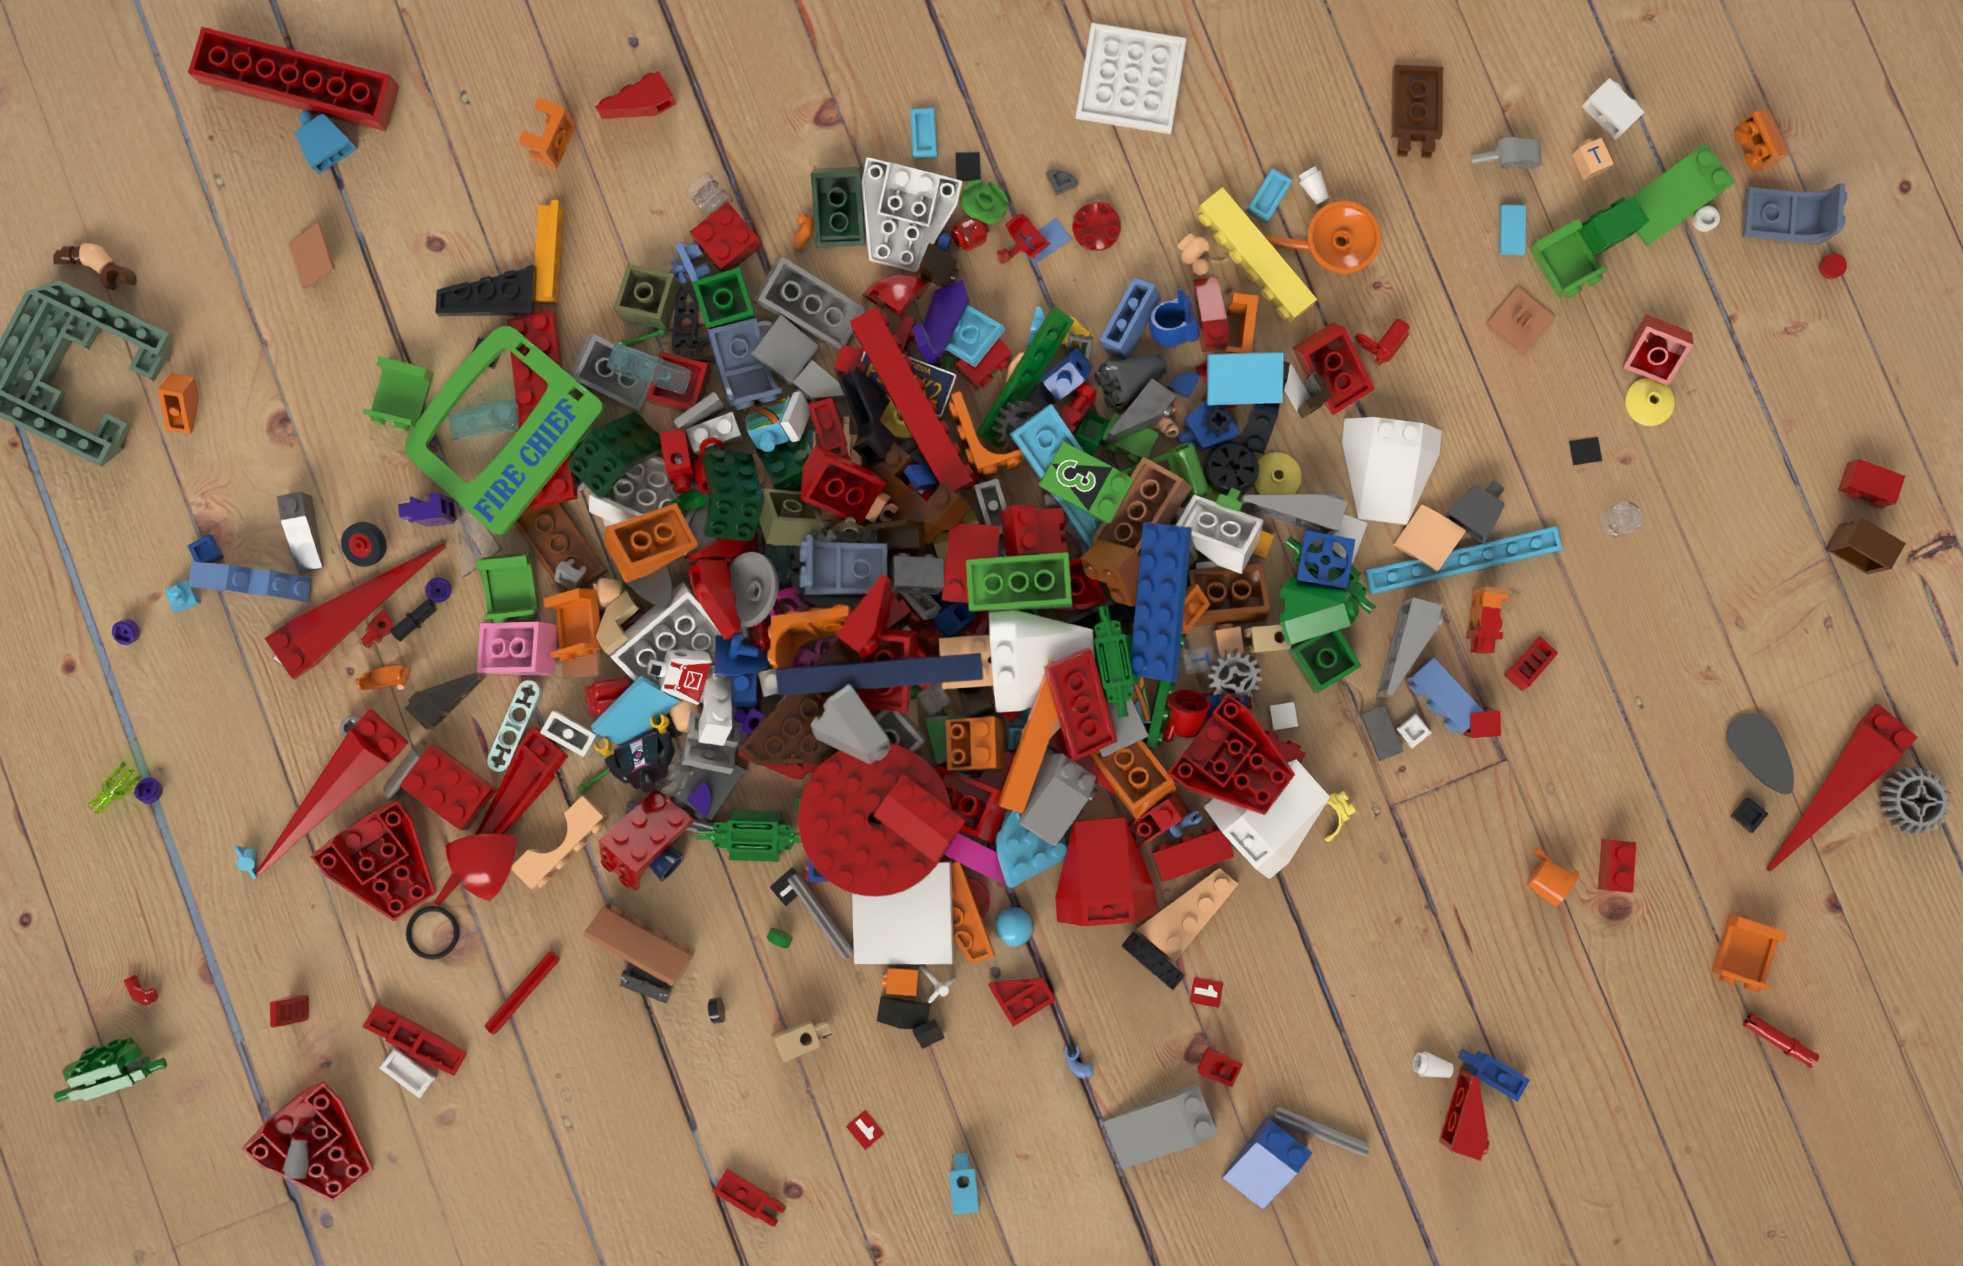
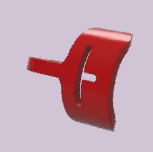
(1027, 229)

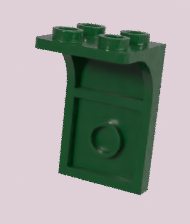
(613, 451)
(786, 463)
(733, 494)

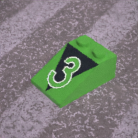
(1086, 482)

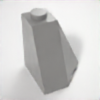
(851, 727)

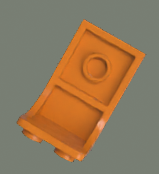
(984, 462)
(796, 629)

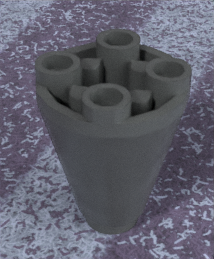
(1127, 378)

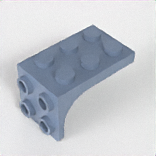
(1794, 215)
(741, 373)
(841, 567)

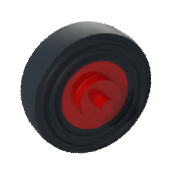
(363, 544)

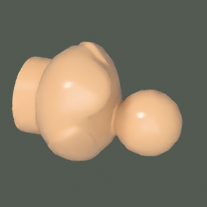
(1192, 250)

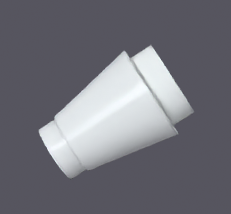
(1314, 185)
(1431, 1066)

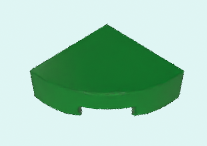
(690, 500)

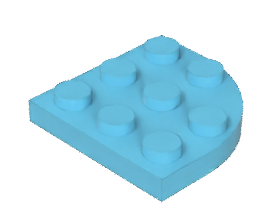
(1024, 853)

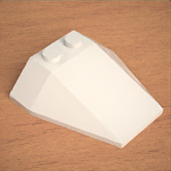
(1388, 465)
(1020, 650)

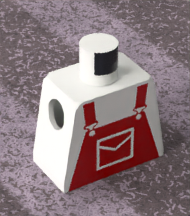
(682, 673)

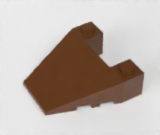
(939, 513)

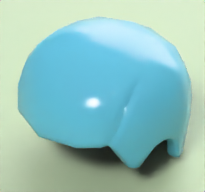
(1014, 926)

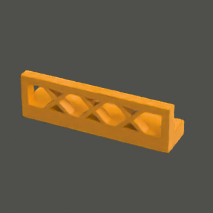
(549, 252)

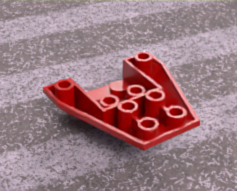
(1234, 761)
(379, 861)
(1103, 876)
(333, 1144)

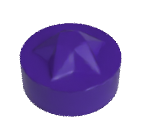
(437, 590)
(125, 631)
(148, 790)

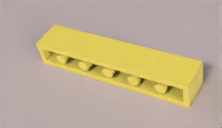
(1255, 255)

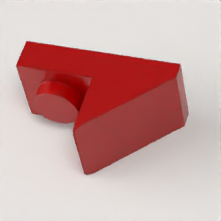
(1219, 1067)

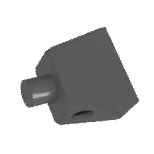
(1478, 511)

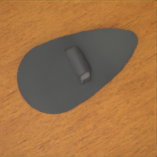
(655, 587)
(1761, 751)

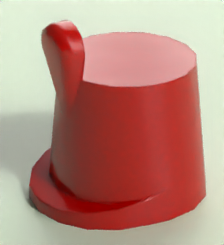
(1186, 714)

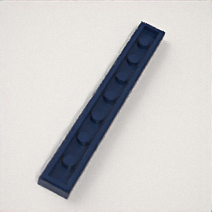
(879, 673)

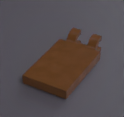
(1417, 107)

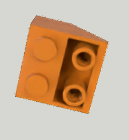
(1761, 140)
(975, 744)

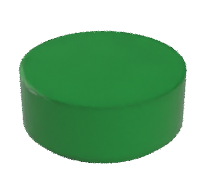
(779, 938)

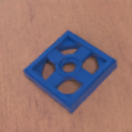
(1322, 575)

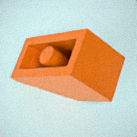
(179, 402)

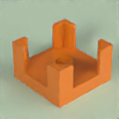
(556, 136)

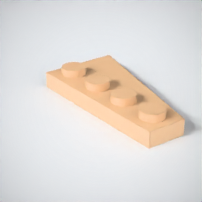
(1184, 918)

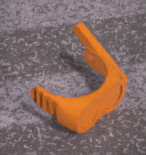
(384, 677)

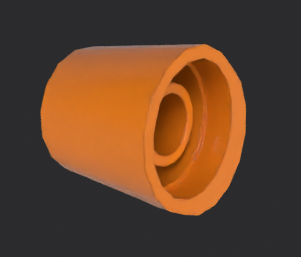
(1551, 880)

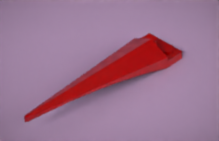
(317, 632)
(1868, 754)
(359, 758)
(526, 778)

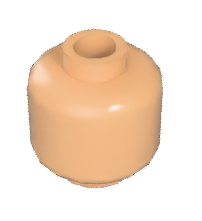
(608, 591)
(681, 712)

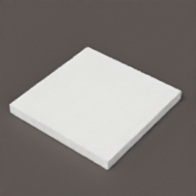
(1131, 78)
(907, 925)

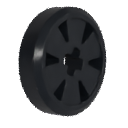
(1240, 458)

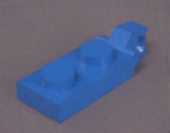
(1495, 1074)

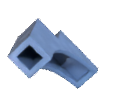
(249, 581)

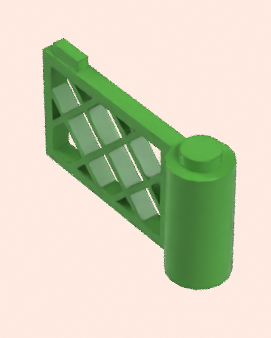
(1185, 464)

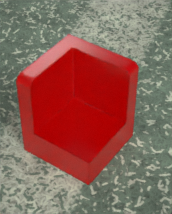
(1484, 724)

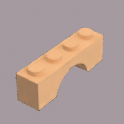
(582, 819)

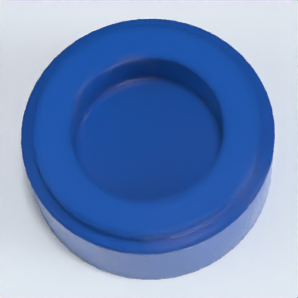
(944, 242)

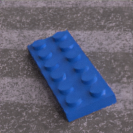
(1160, 601)

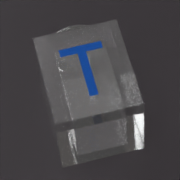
(1198, 659)

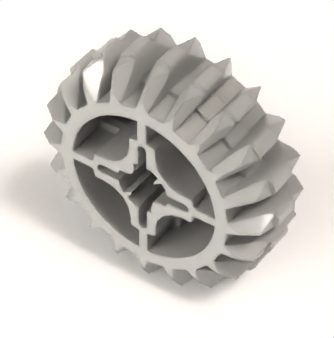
(1918, 781)

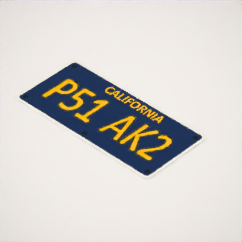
(936, 380)

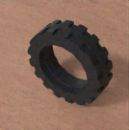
(1153, 960)

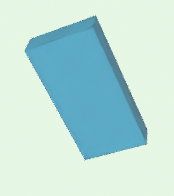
(923, 133)
(1269, 195)
(1512, 230)

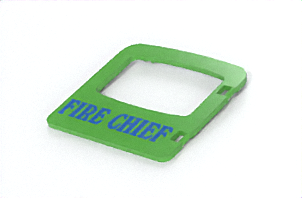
(530, 456)

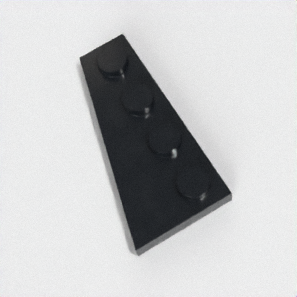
(491, 296)

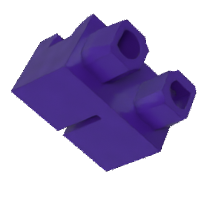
(436, 512)

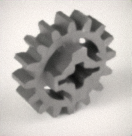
(1009, 422)
(1243, 672)

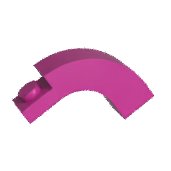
(975, 856)

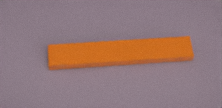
(1030, 750)

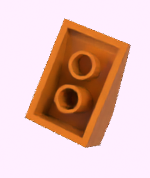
(649, 541)
(1136, 777)

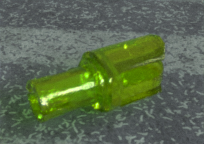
(113, 790)

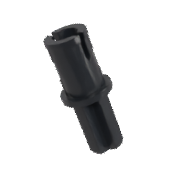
(413, 620)

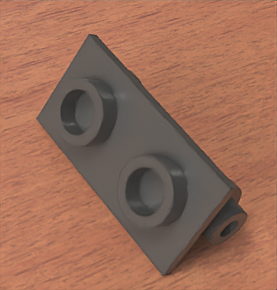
(645, 983)

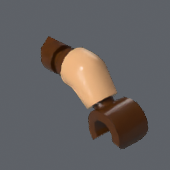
(97, 258)

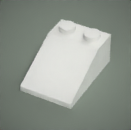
(1221, 532)

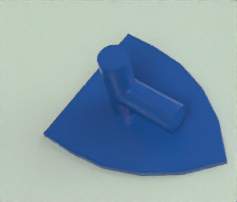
(738, 657)

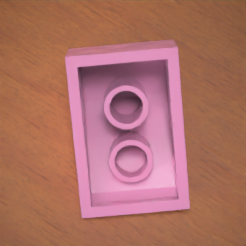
(517, 648)

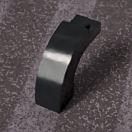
(818, 601)

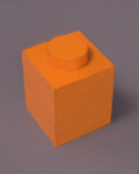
(901, 980)

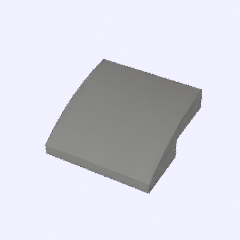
(707, 755)

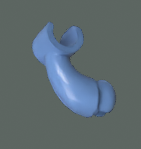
(1190, 820)
(1077, 1068)

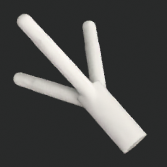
(940, 987)

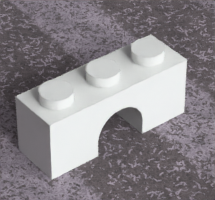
(717, 711)

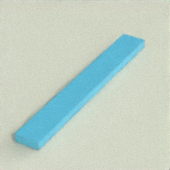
(1465, 560)

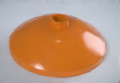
(1351, 224)

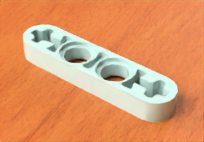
(511, 724)

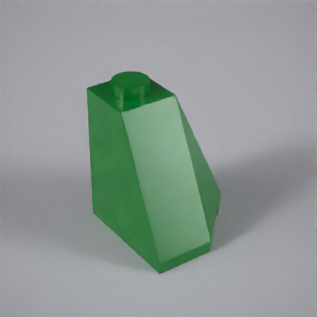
(1314, 610)

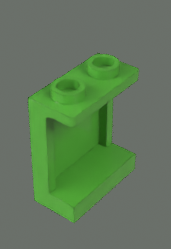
(1567, 260)
(509, 586)

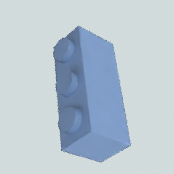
(1130, 318)
(1443, 695)

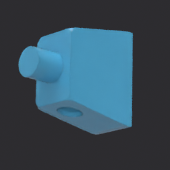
(322, 141)

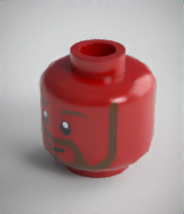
(969, 233)

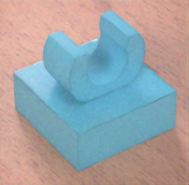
(182, 597)

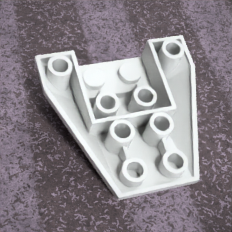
(904, 211)
(1272, 838)

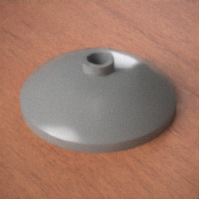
(754, 586)

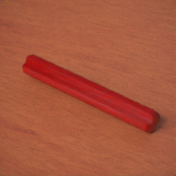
(522, 992)

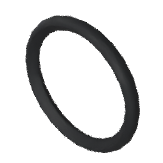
(454, 940)

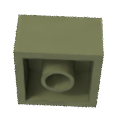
(647, 296)
(788, 518)

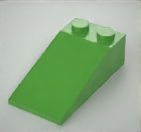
(1681, 192)
(1019, 582)

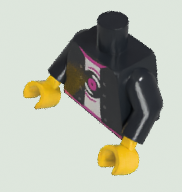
(643, 759)

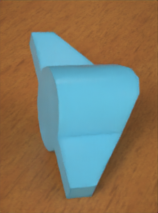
(1038, 319)
(246, 860)

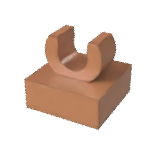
(879, 507)

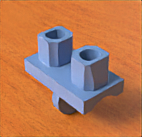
(688, 254)

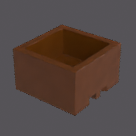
(1865, 546)

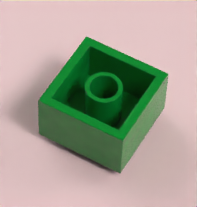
(1613, 225)
(724, 299)
(1324, 660)

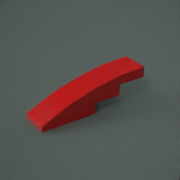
(415, 1039)

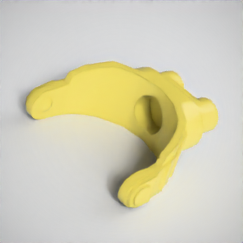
(1343, 809)

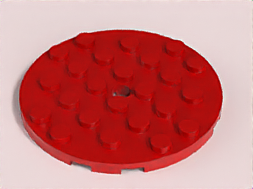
(837, 826)

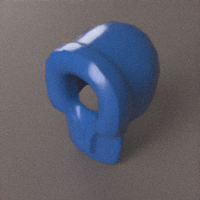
(1174, 322)

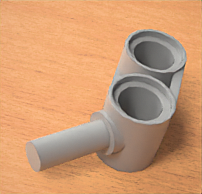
(1513, 152)

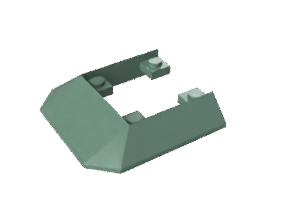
(34, 348)

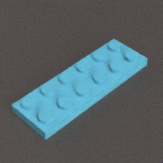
(1039, 442)

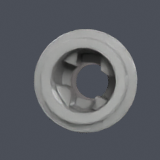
(297, 1160)

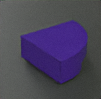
(701, 798)

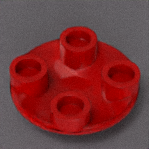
(1096, 226)

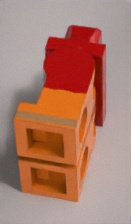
(1486, 619)

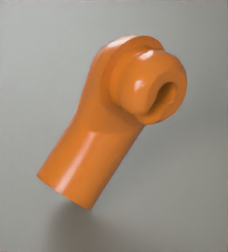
(805, 231)

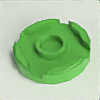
(984, 201)

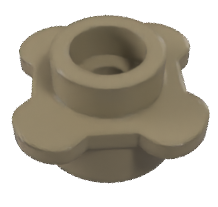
(851, 535)

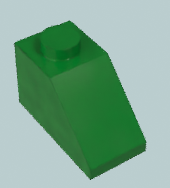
(1091, 432)

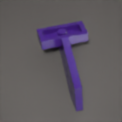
(941, 321)

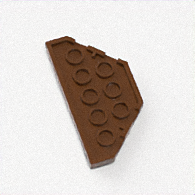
(786, 731)

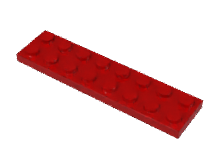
(530, 387)

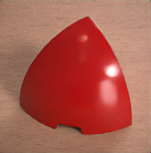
(896, 292)
(482, 862)

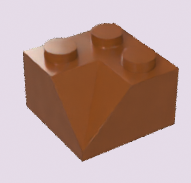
(1116, 567)

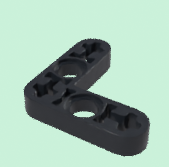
(690, 336)

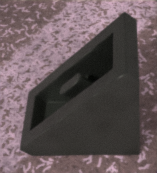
(902, 1013)

